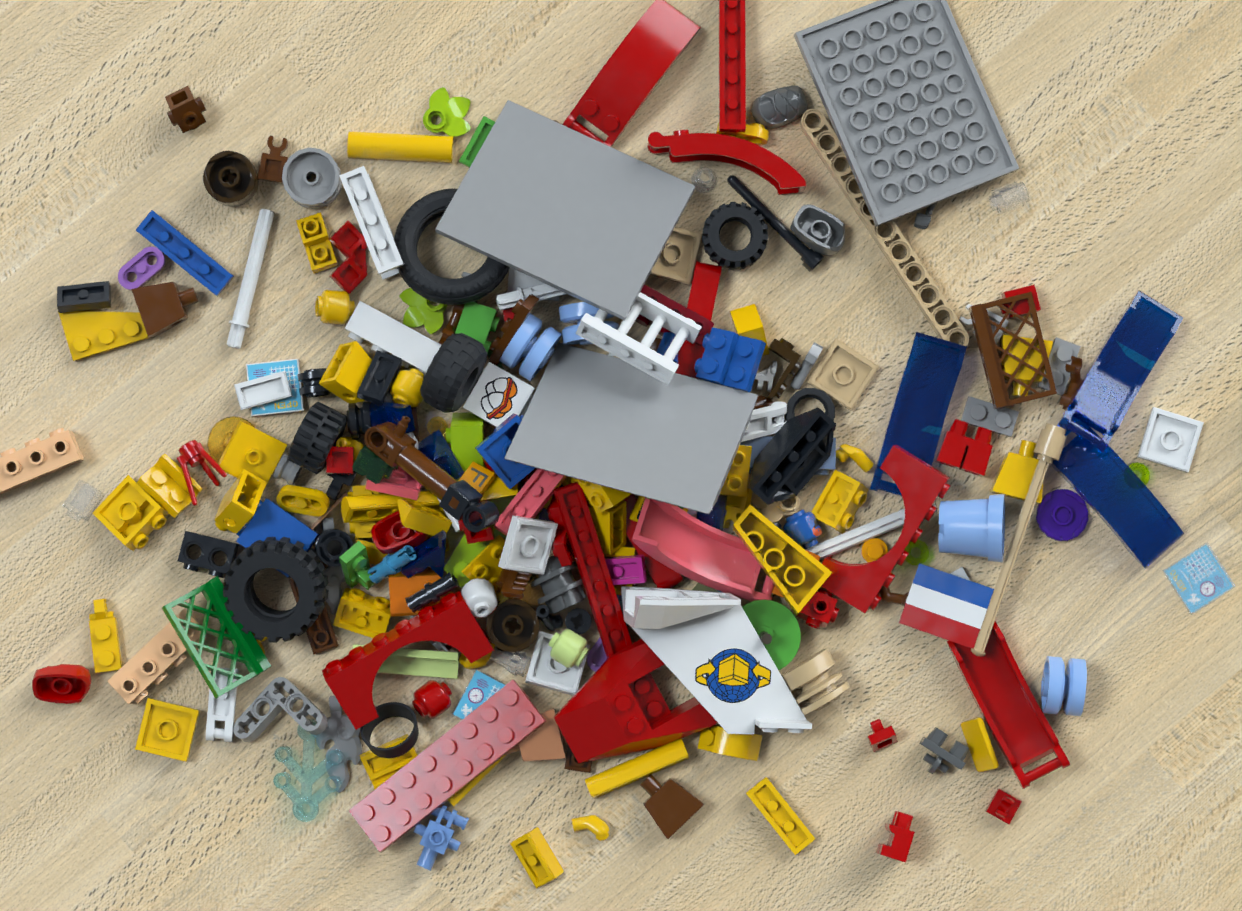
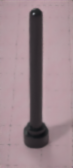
(808, 256)

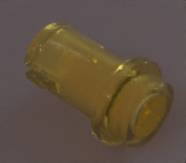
(437, 423)

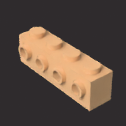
(38, 459)
(152, 662)

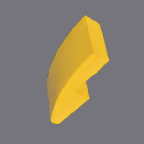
(316, 243)

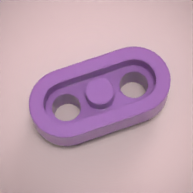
(140, 266)

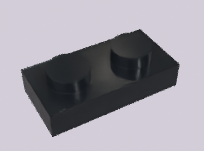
(83, 297)
(379, 378)

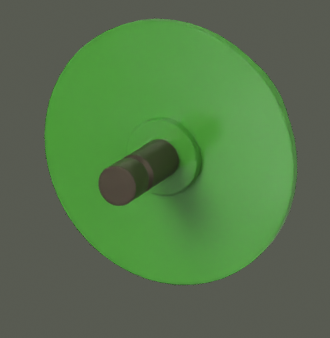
(776, 629)

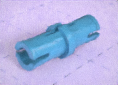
(392, 564)

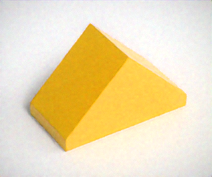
(748, 324)

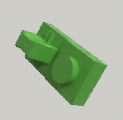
(356, 566)

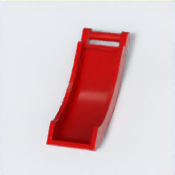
(633, 71)
(729, 150)
(1009, 707)

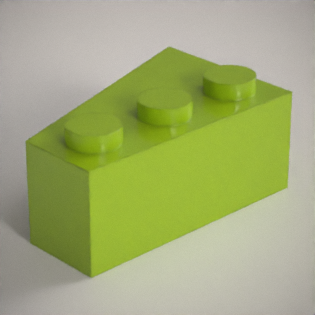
(465, 436)

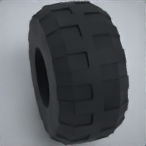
(453, 372)

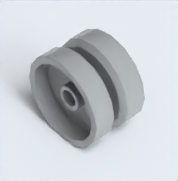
(299, 169)

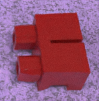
(977, 450)
(899, 839)

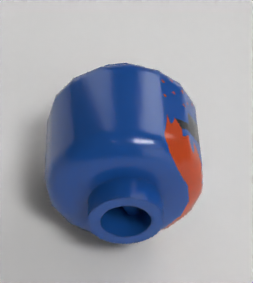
(803, 528)

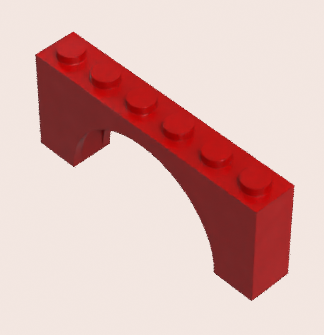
(919, 488)
(446, 622)

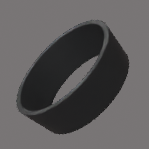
(386, 711)

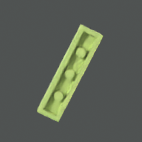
(421, 663)

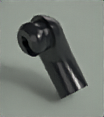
(548, 620)

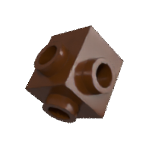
(185, 109)

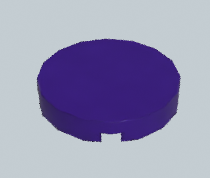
(1062, 515)

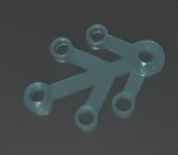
(307, 776)

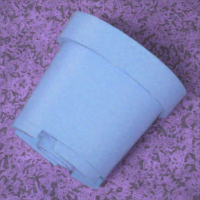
(973, 527)

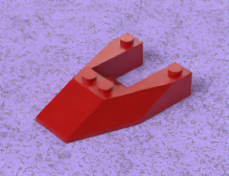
(625, 711)

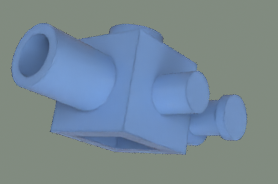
(437, 836)

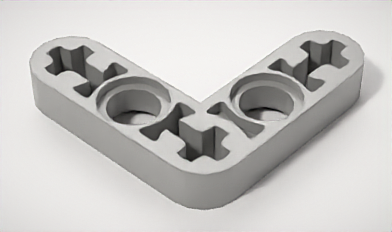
(277, 703)

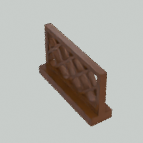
(990, 357)

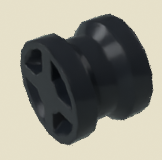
(578, 621)

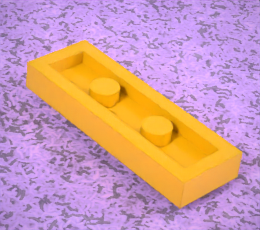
(780, 815)

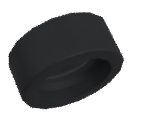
(810, 393)

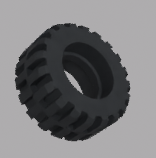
(257, 616)

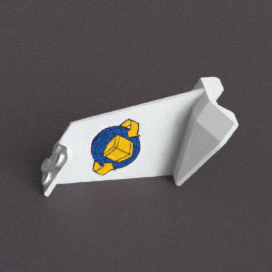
(715, 656)

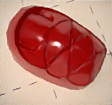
(391, 535)
(61, 683)

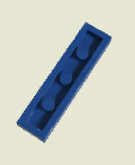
(184, 253)

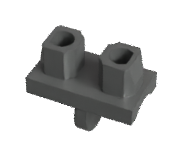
(954, 756)

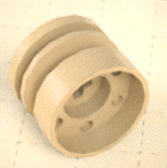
(815, 681)

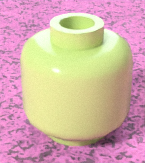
(568, 648)

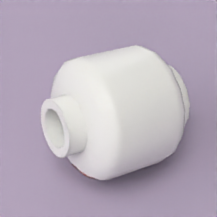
(480, 597)

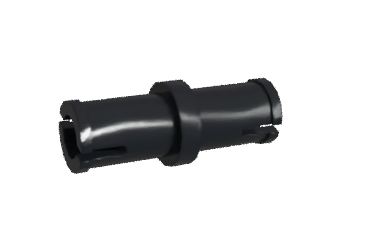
(432, 592)

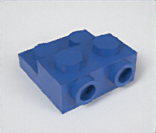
(729, 359)
(494, 450)

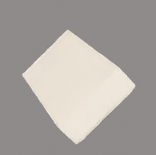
(263, 390)

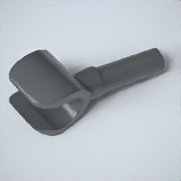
(923, 220)

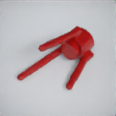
(194, 454)

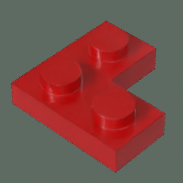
(561, 546)

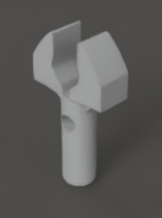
(806, 366)

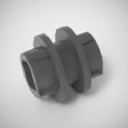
(558, 586)

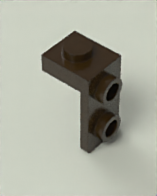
(784, 350)

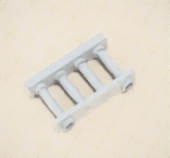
(372, 221)
(638, 353)

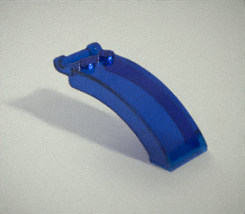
(1120, 369)
(920, 402)
(1118, 498)

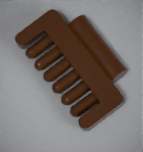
(513, 583)

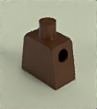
(163, 306)
(669, 804)

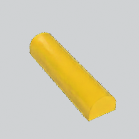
(400, 147)
(377, 506)
(636, 768)

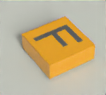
(478, 477)

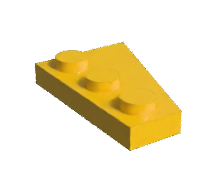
(99, 332)

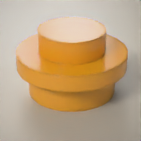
(873, 549)

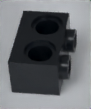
(209, 547)

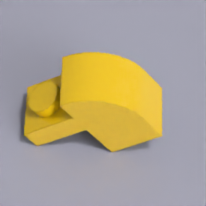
(735, 745)

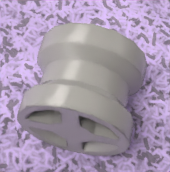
(287, 470)

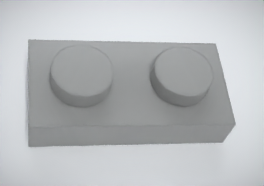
(1058, 358)
(982, 414)

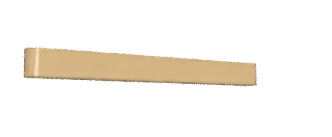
(896, 238)

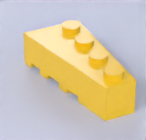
(783, 560)

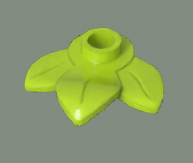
(450, 111)
(422, 312)

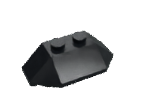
(792, 456)

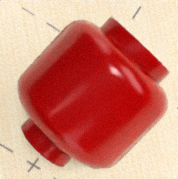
(432, 699)

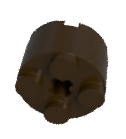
(217, 172)
(525, 616)

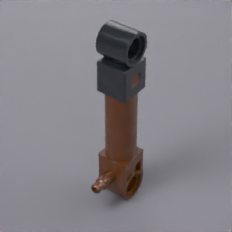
(456, 496)

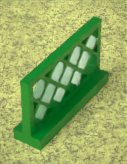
(244, 644)

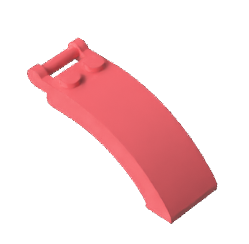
(699, 551)

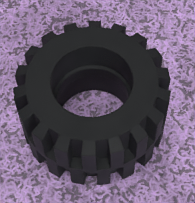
(739, 213)
(316, 437)

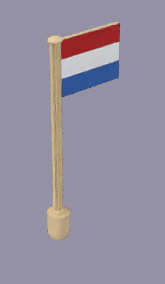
(965, 609)

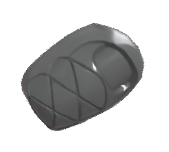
(779, 107)
(819, 230)

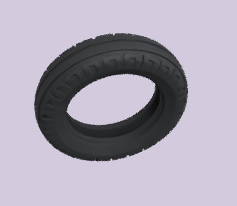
(422, 281)

